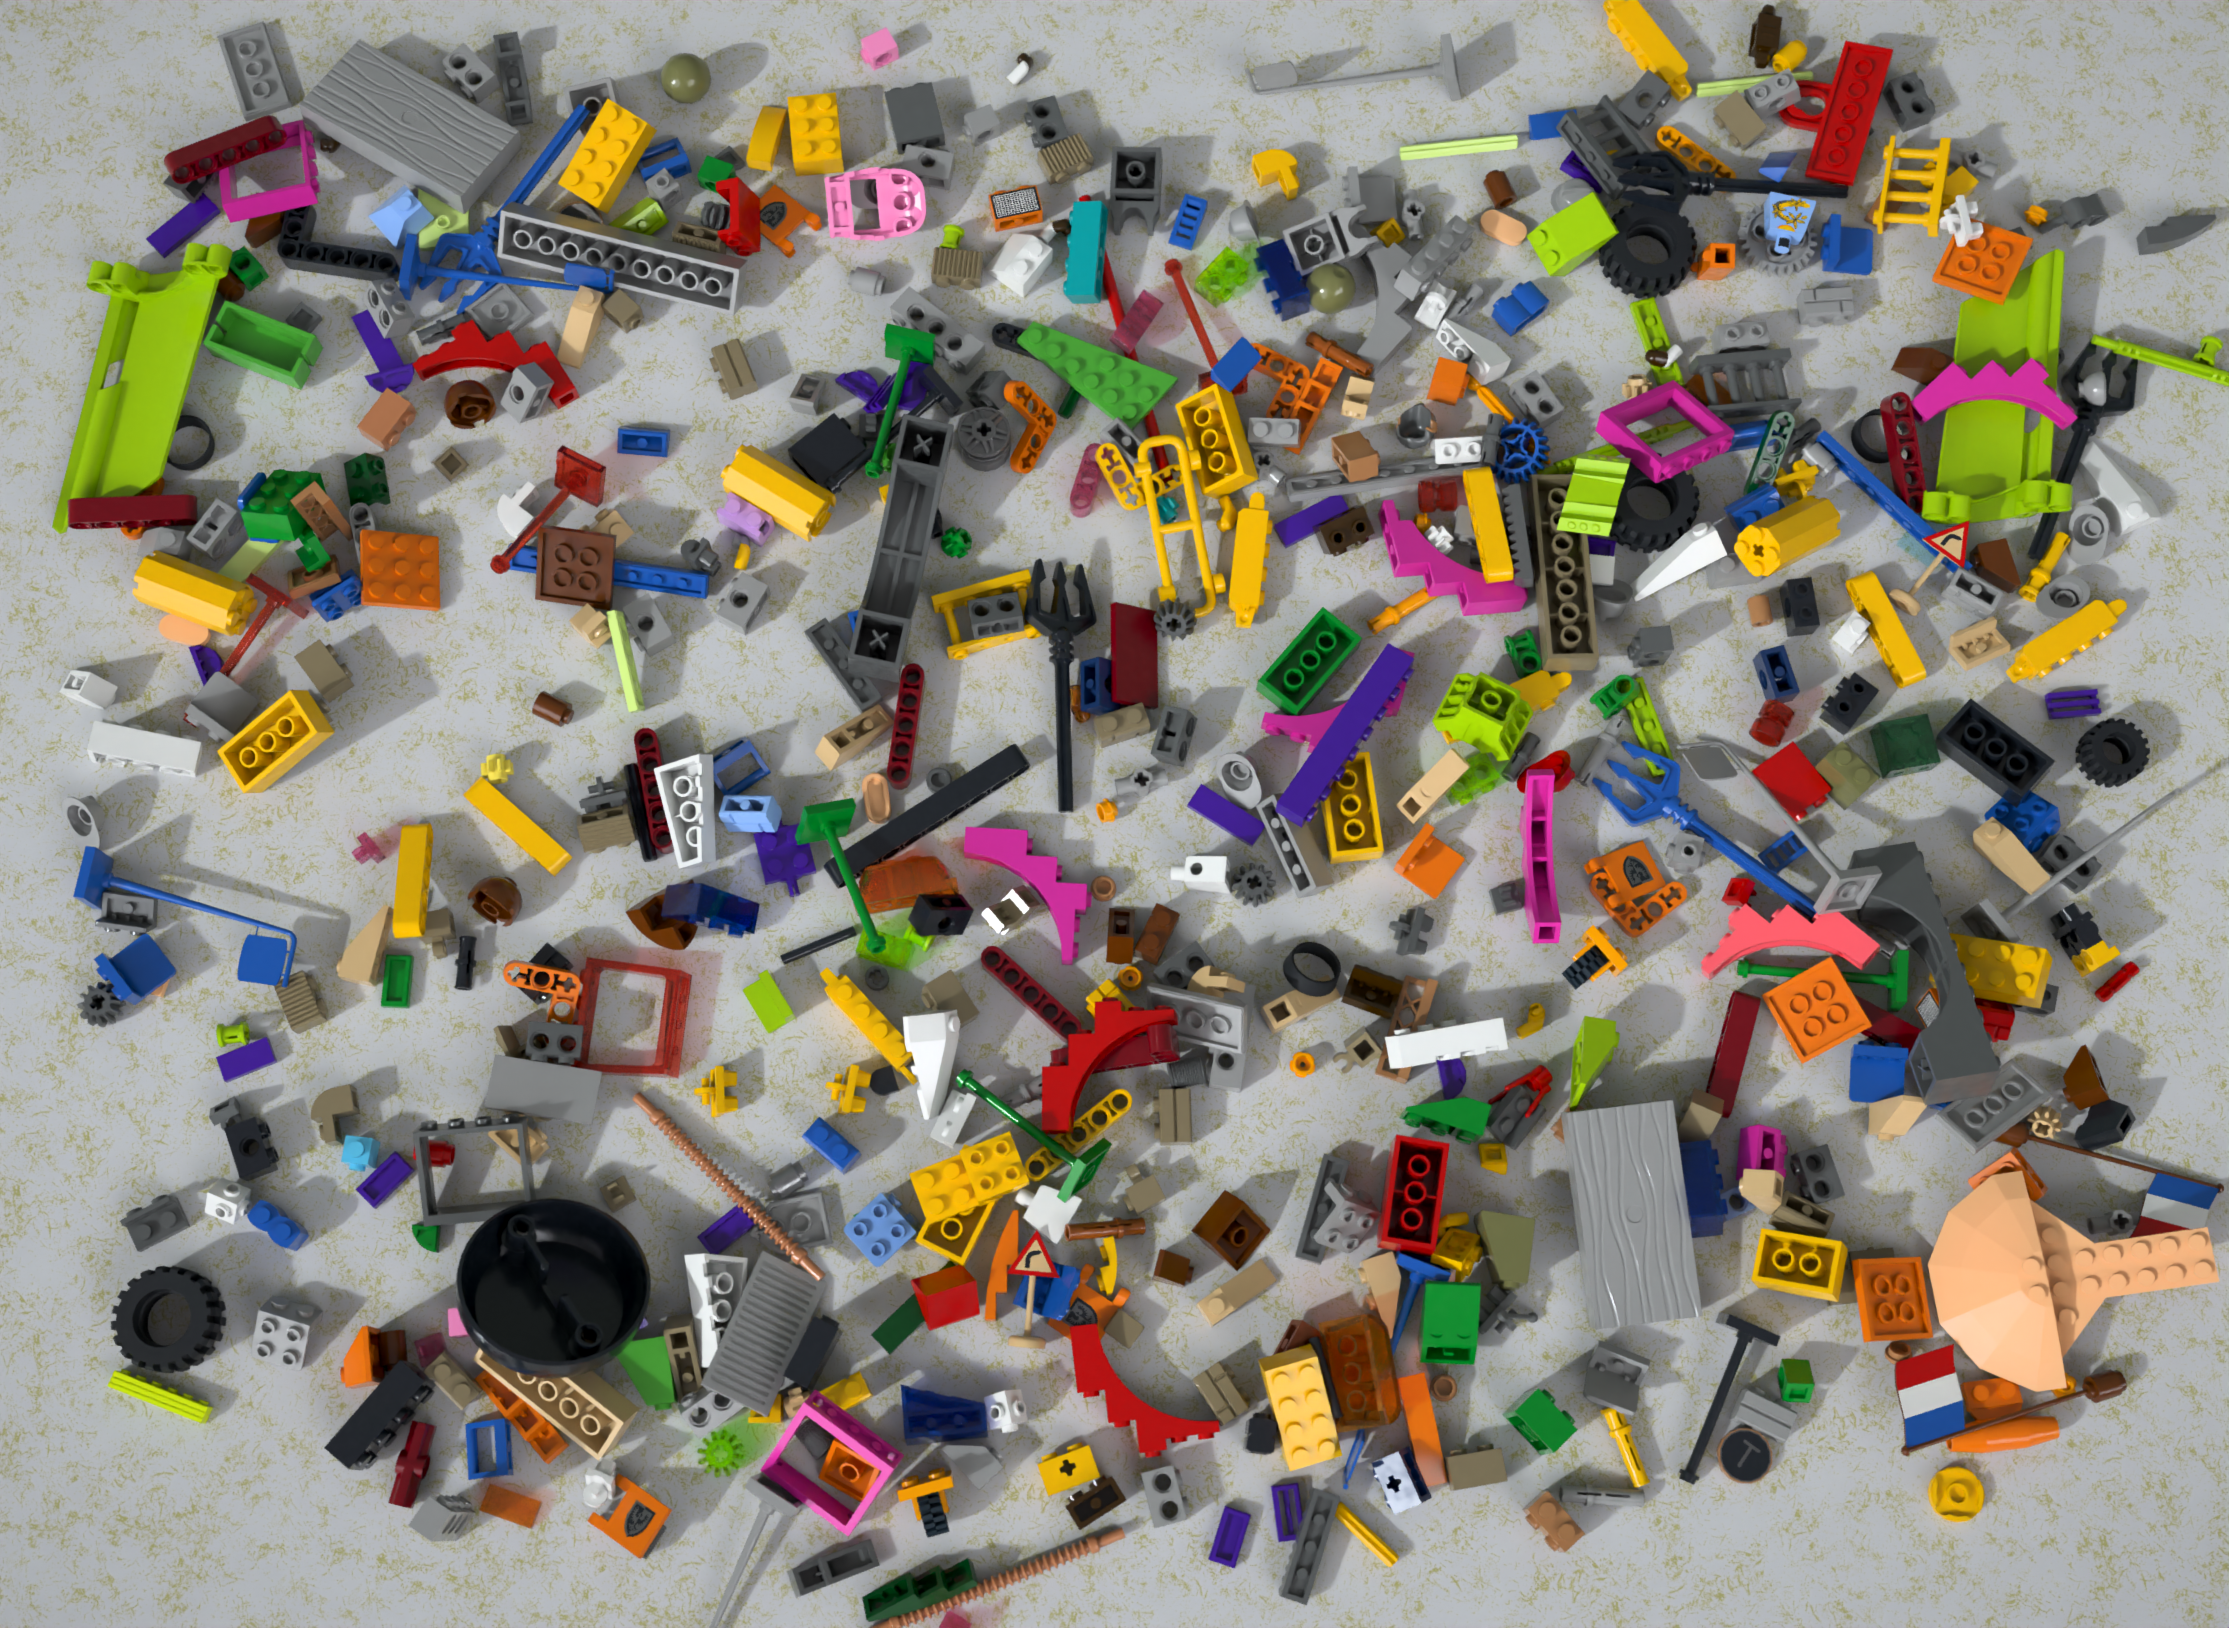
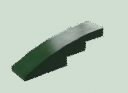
(901, 1323)
(915, 1593)

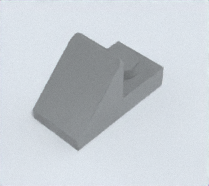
(807, 394)

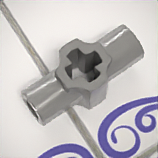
(1973, 162)
(1412, 215)
(1266, 467)
(1152, 780)
(2106, 1224)

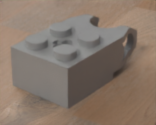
(1334, 234)

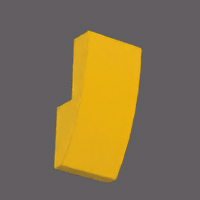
(1108, 1273)

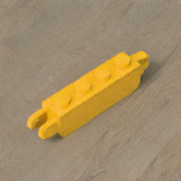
(1648, 44)
(1248, 561)
(2064, 639)
(1538, 690)
(869, 1021)

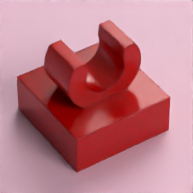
(1739, 891)

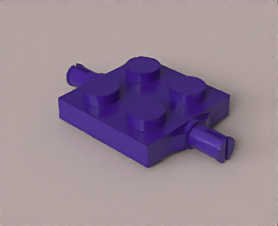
(783, 858)

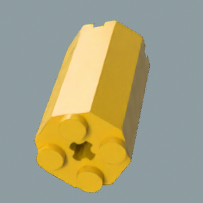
(778, 491)
(1788, 535)
(194, 593)

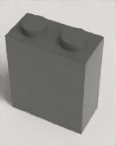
(914, 116)

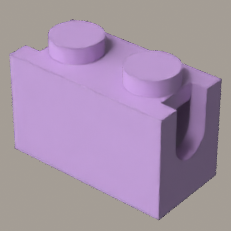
(746, 519)

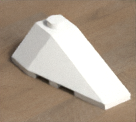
(2116, 492)
(1684, 557)
(933, 1043)

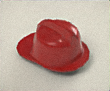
(1559, 762)

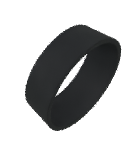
(188, 421)
(1862, 448)
(1305, 984)

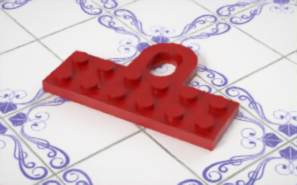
(1847, 112)

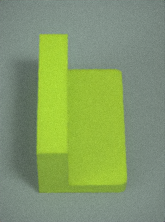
(642, 218)
(769, 1003)

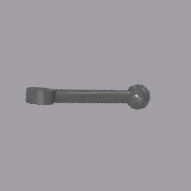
(1503, 1316)

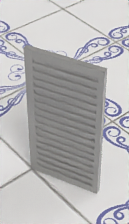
(763, 1333)

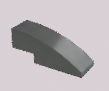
(2172, 233)
(833, 1568)

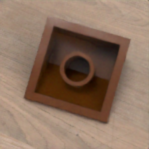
(1231, 1230)

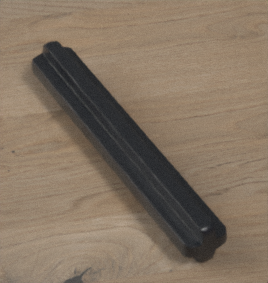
(639, 811)

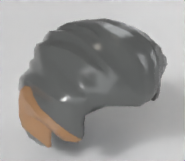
(1416, 427)

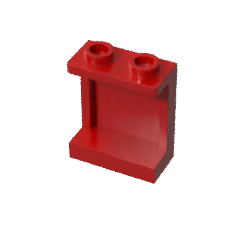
(744, 228)
(1793, 781)

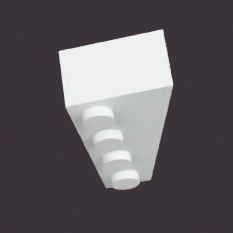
(144, 748)
(1445, 1042)
(714, 1292)

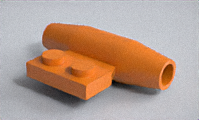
(1992, 1400)

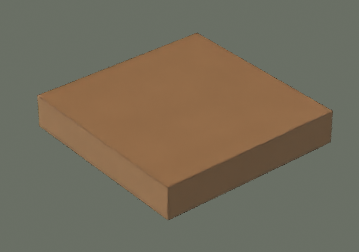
(304, 582)

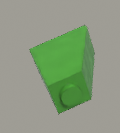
(650, 1371)

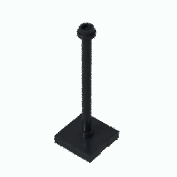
(938, 393)
(1745, 1333)

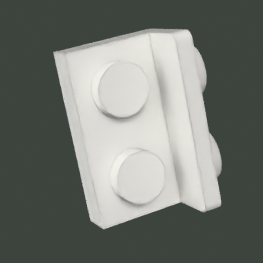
(1457, 449)
(953, 1118)

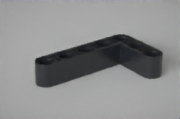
(329, 254)

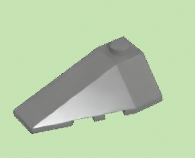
(593, 97)

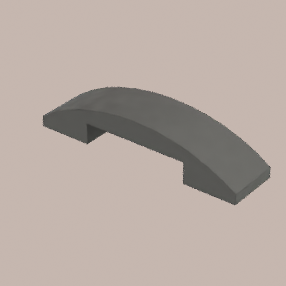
(514, 79)

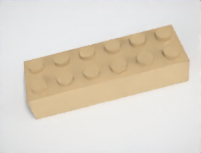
(577, 1405)

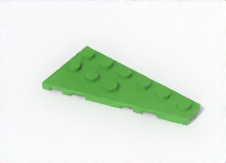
(1103, 377)

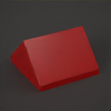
(947, 1296)

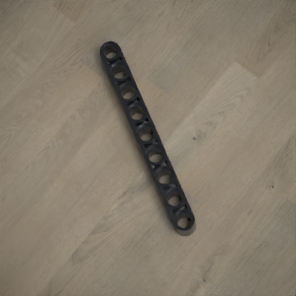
(931, 813)

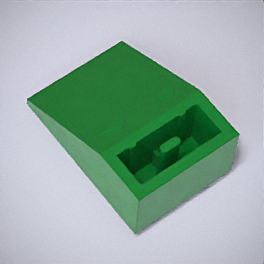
(1457, 1117)
(1449, 1322)

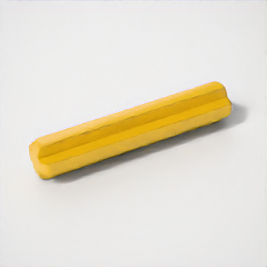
(1366, 1535)

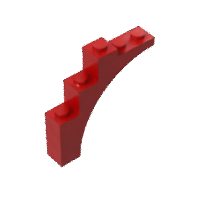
(500, 353)
(1064, 1083)
(1152, 1426)

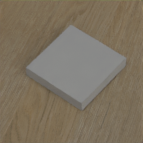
(499, 311)

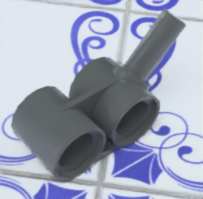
(2077, 213)

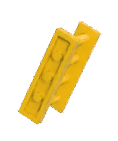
(1933, 197)
(948, 601)

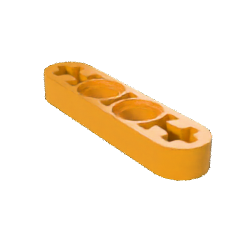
(1698, 153)

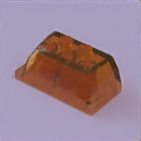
(898, 883)
(1361, 1371)

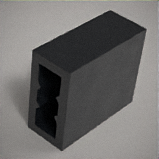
(827, 450)
(813, 1351)

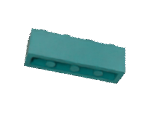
(1086, 252)

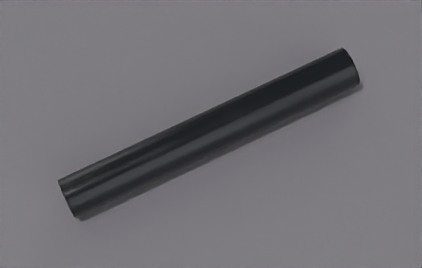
(818, 945)
(1328, 1382)

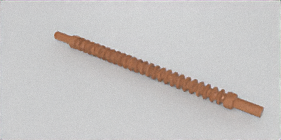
(798, 1255)
(1091, 1545)

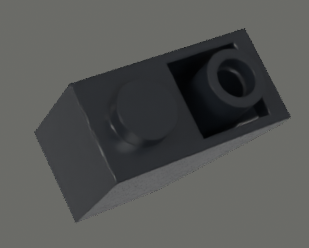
(2104, 1125)

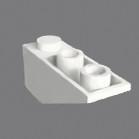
(1484, 358)

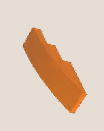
(1314, 398)
(1004, 1257)
(525, 1419)
(1422, 1428)

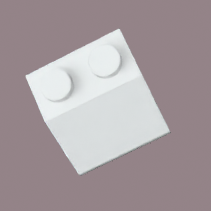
(1020, 262)

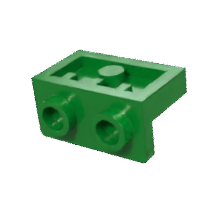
(312, 552)

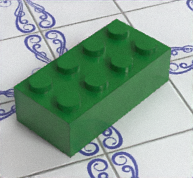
(1308, 663)

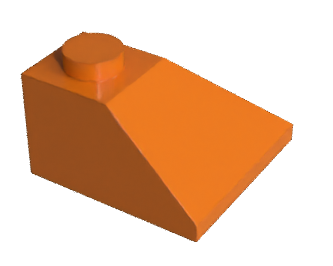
(362, 1360)
(848, 1471)

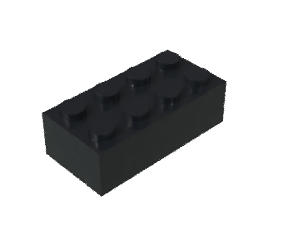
(1993, 753)
(381, 1416)

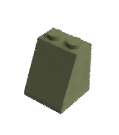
(1846, 774)
(1506, 1247)

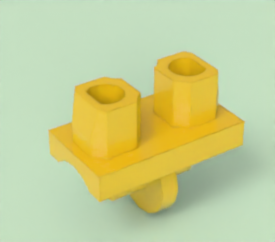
(1798, 482)
(852, 1079)
(718, 1080)

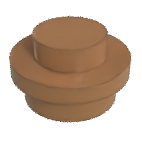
(1103, 888)
(1897, 1351)
(1443, 1387)

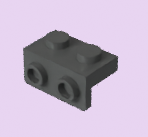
(128, 912)

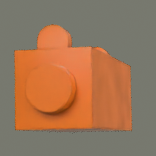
(1715, 261)

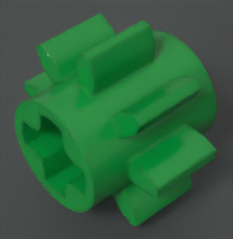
(956, 542)

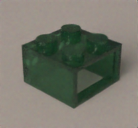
(1905, 746)

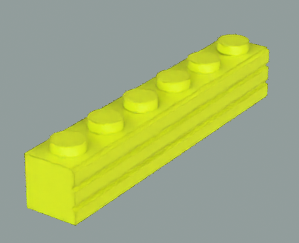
(159, 1396)

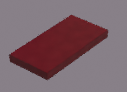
(1134, 656)

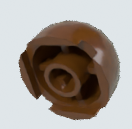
(469, 403)
(497, 899)

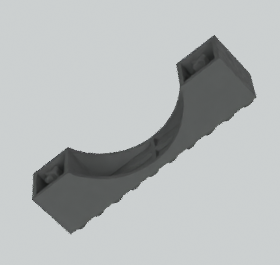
(901, 548)
(1954, 1052)

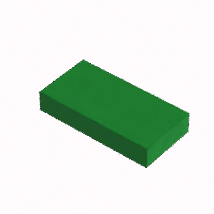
(397, 981)

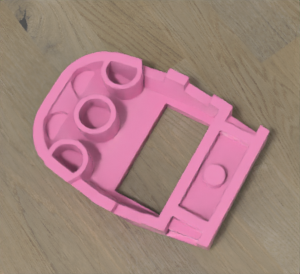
(899, 204)

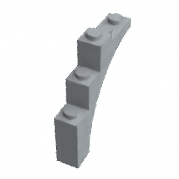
(1389, 329)

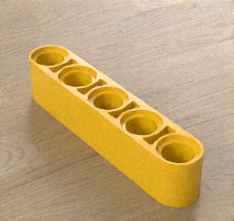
(1488, 525)
(1886, 629)
(517, 826)
(413, 880)
(1086, 1124)

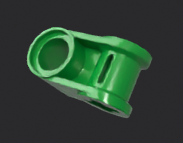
(1523, 650)
(1613, 696)

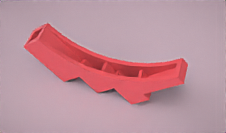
(1788, 928)

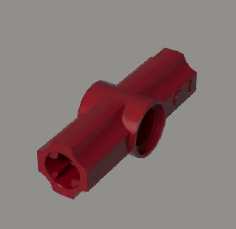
(412, 1464)

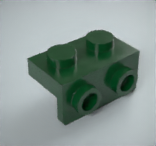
(367, 480)

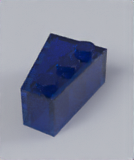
(1282, 280)
(711, 908)
(1702, 1188)
(941, 1418)

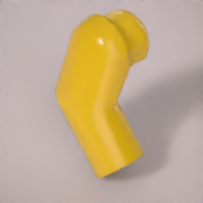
(1229, 514)
(1534, 1021)
(1452, 1220)

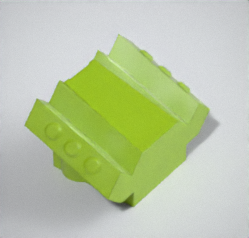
(1593, 494)
(1484, 714)

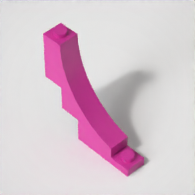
(1415, 556)

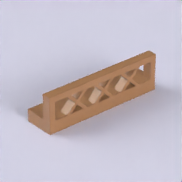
(324, 507)
(1420, 1018)

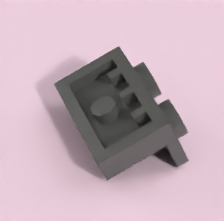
(1508, 1119)
(155, 1222)

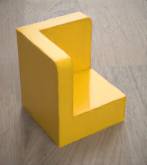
(775, 1415)

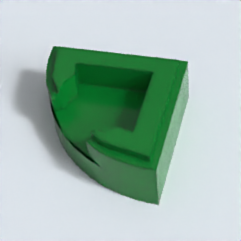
(427, 1236)

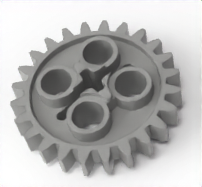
(1759, 248)

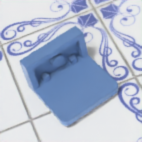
(882, 1228)

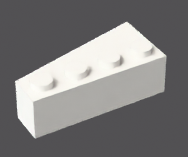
(689, 808)

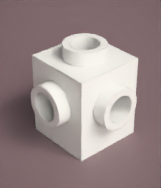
(228, 1201)
(1006, 1410)

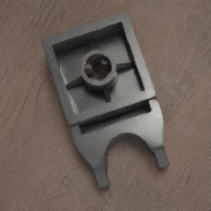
(1132, 194)

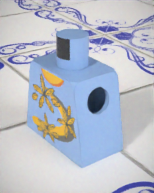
(1786, 219)

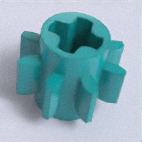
(1167, 509)

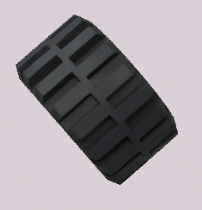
(2126, 739)

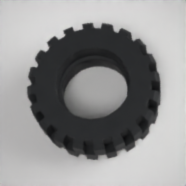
(1642, 277)
(1657, 534)
(135, 1309)

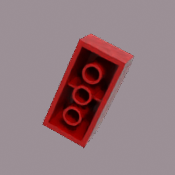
(1412, 1195)

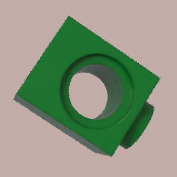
(713, 171)
(251, 276)
(1795, 1380)

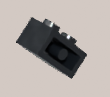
(1848, 704)

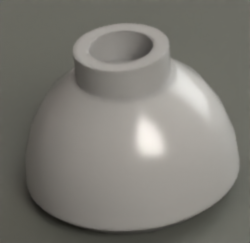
(2093, 388)

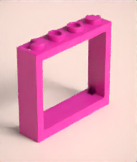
(278, 199)
(1613, 429)
(853, 1435)

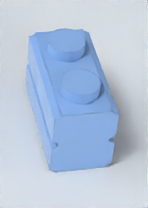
(750, 813)

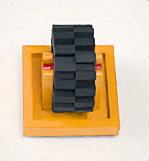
(1595, 959)
(929, 1499)

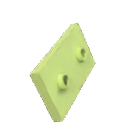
(445, 221)

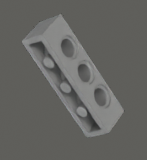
(913, 304)
(1231, 1078)
(442, 1517)

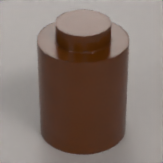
(1499, 189)
(231, 287)
(553, 709)
(392, 1348)

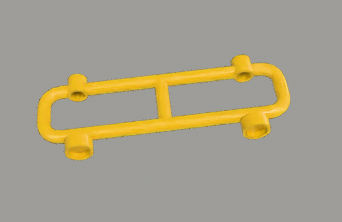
(1188, 461)

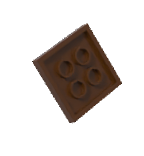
(575, 567)

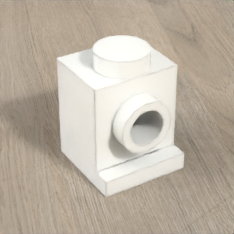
(1852, 632)

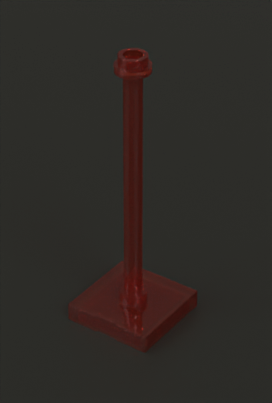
(1173, 269)
(574, 476)
(274, 601)

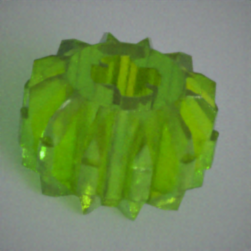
(727, 1447)

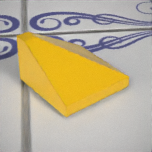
(1388, 232)
(1493, 1157)

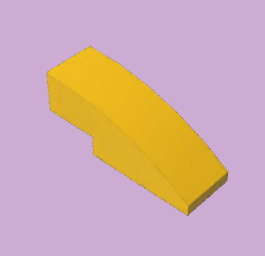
(766, 138)

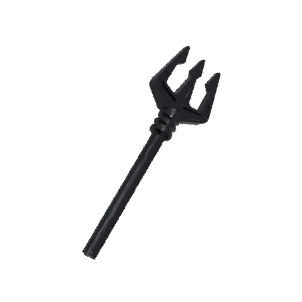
(1681, 182)
(2083, 427)
(1061, 629)

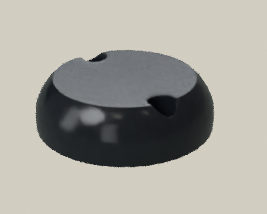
(552, 1288)

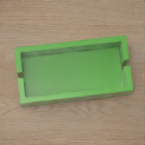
(263, 345)

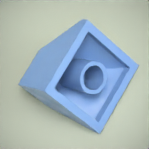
(401, 215)

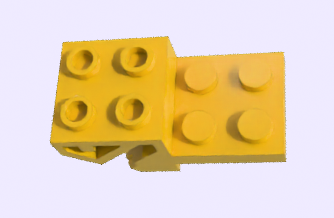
(970, 1178)

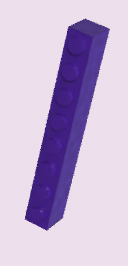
(1344, 736)

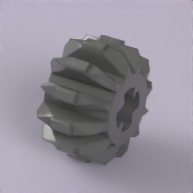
(715, 215)
(1172, 627)
(1260, 891)
(92, 1004)

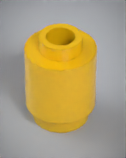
(1789, 56)

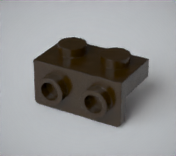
(1372, 991)

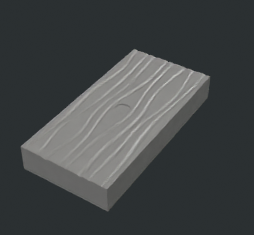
(411, 126)
(1631, 1214)

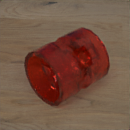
(1446, 496)
(1771, 724)

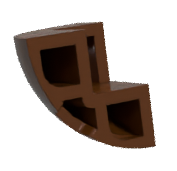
(660, 929)

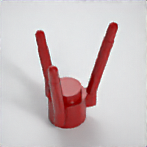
(1535, 1080)

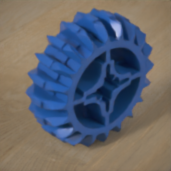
(1521, 442)

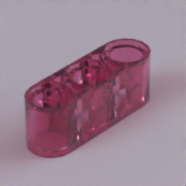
(1136, 321)
(1085, 491)

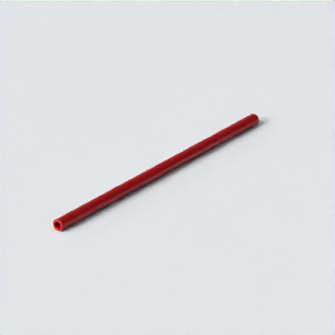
(1118, 315)

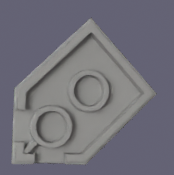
(803, 1219)

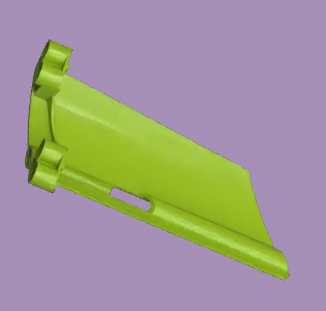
(158, 331)
(1986, 458)

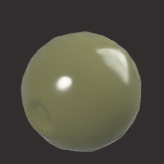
(685, 78)
(1331, 288)

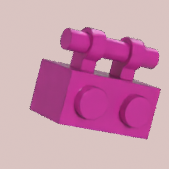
(1761, 1149)

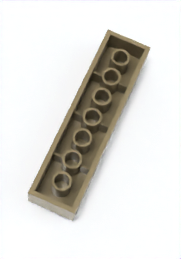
(1561, 580)

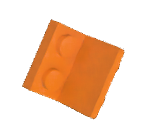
(1428, 863)
(2012, 1162)

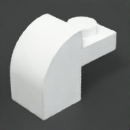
(514, 512)

